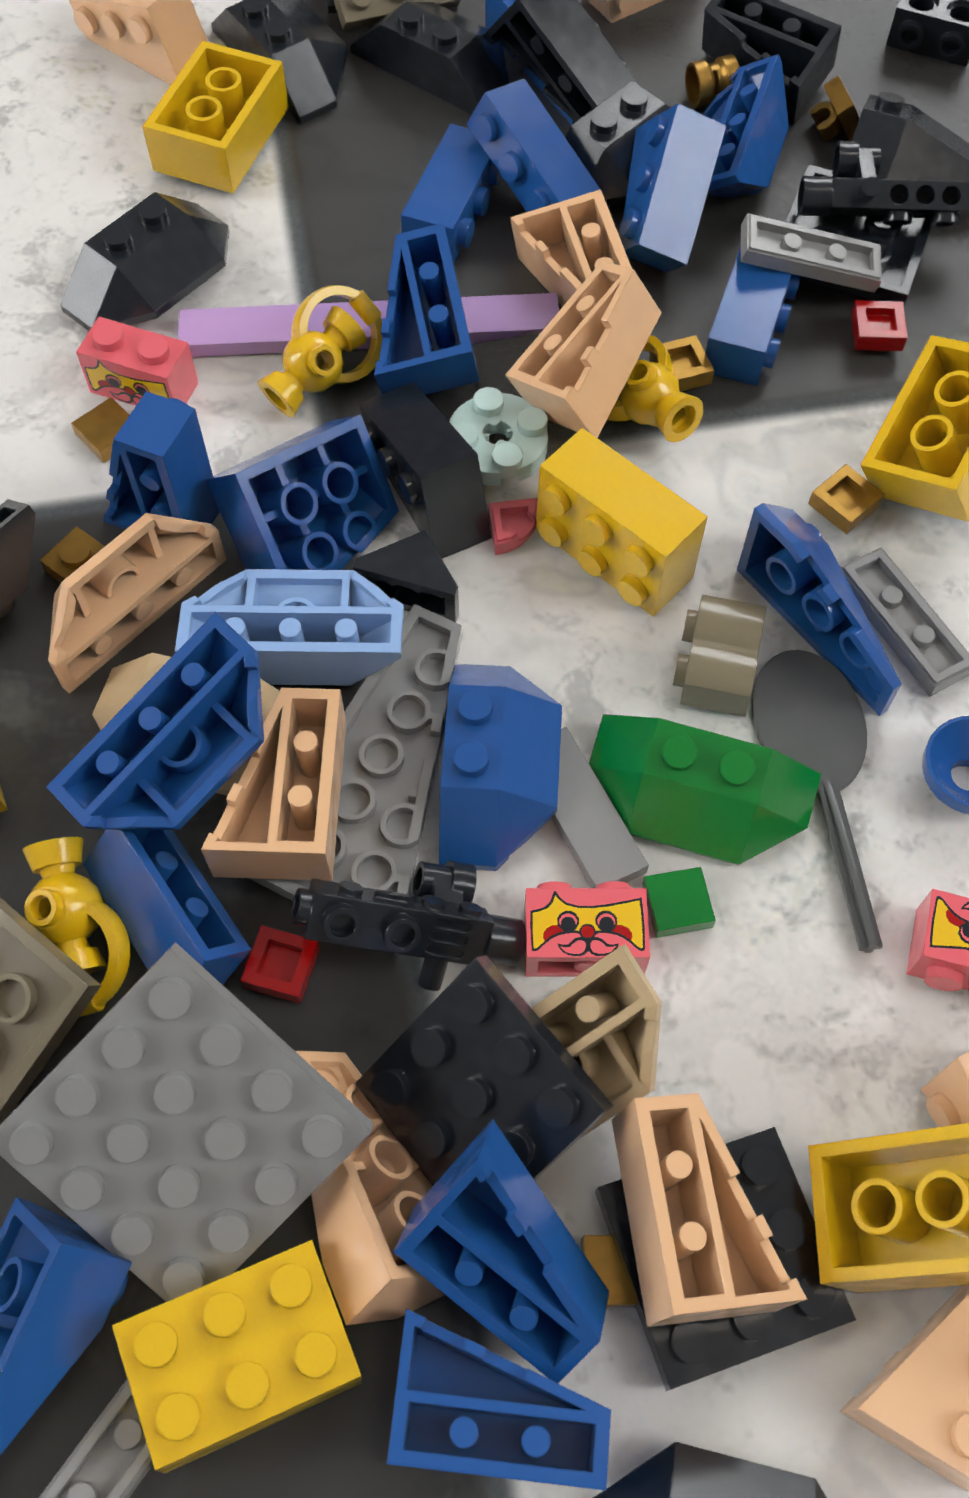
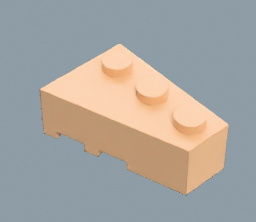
(289, 796)

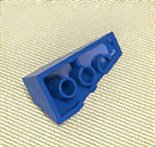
(52, 1305)

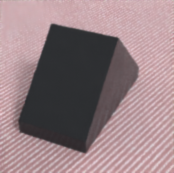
(412, 575)

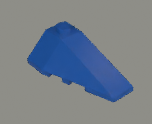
(807, 587)

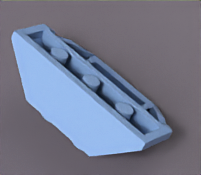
(304, 623)

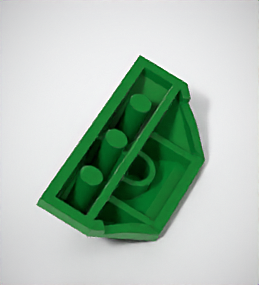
(701, 787)

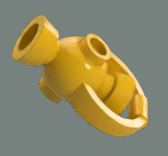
(314, 358)
(654, 397)
(69, 911)

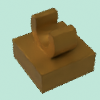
(838, 112)

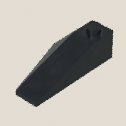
(911, 141)

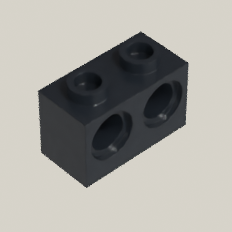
(932, 29)

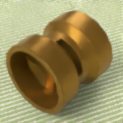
(708, 80)

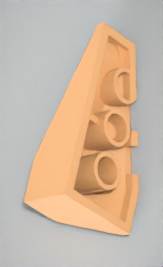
(364, 1212)

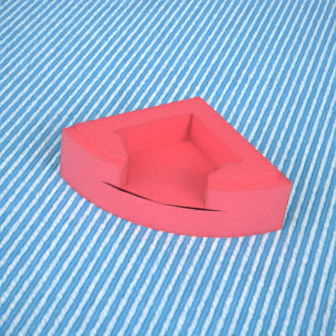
(512, 523)

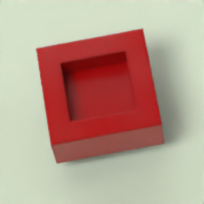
(879, 325)
(280, 964)

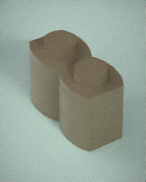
(722, 655)

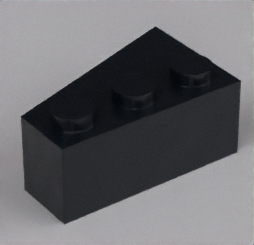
(768, 28)

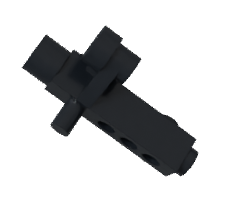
(858, 192)
(432, 924)

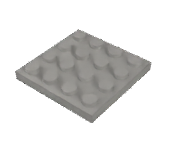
(181, 1129)

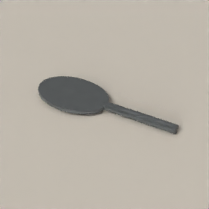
(816, 718)

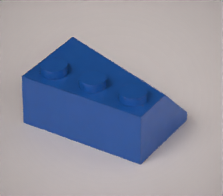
(307, 499)

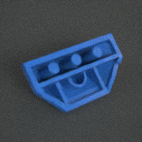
(754, 131)
(171, 739)
(496, 765)

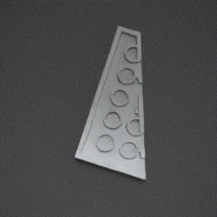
(391, 760)

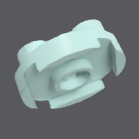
(509, 415)

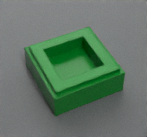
(678, 902)

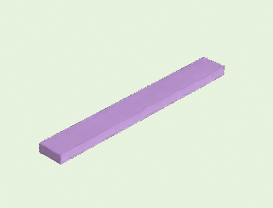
(269, 327)

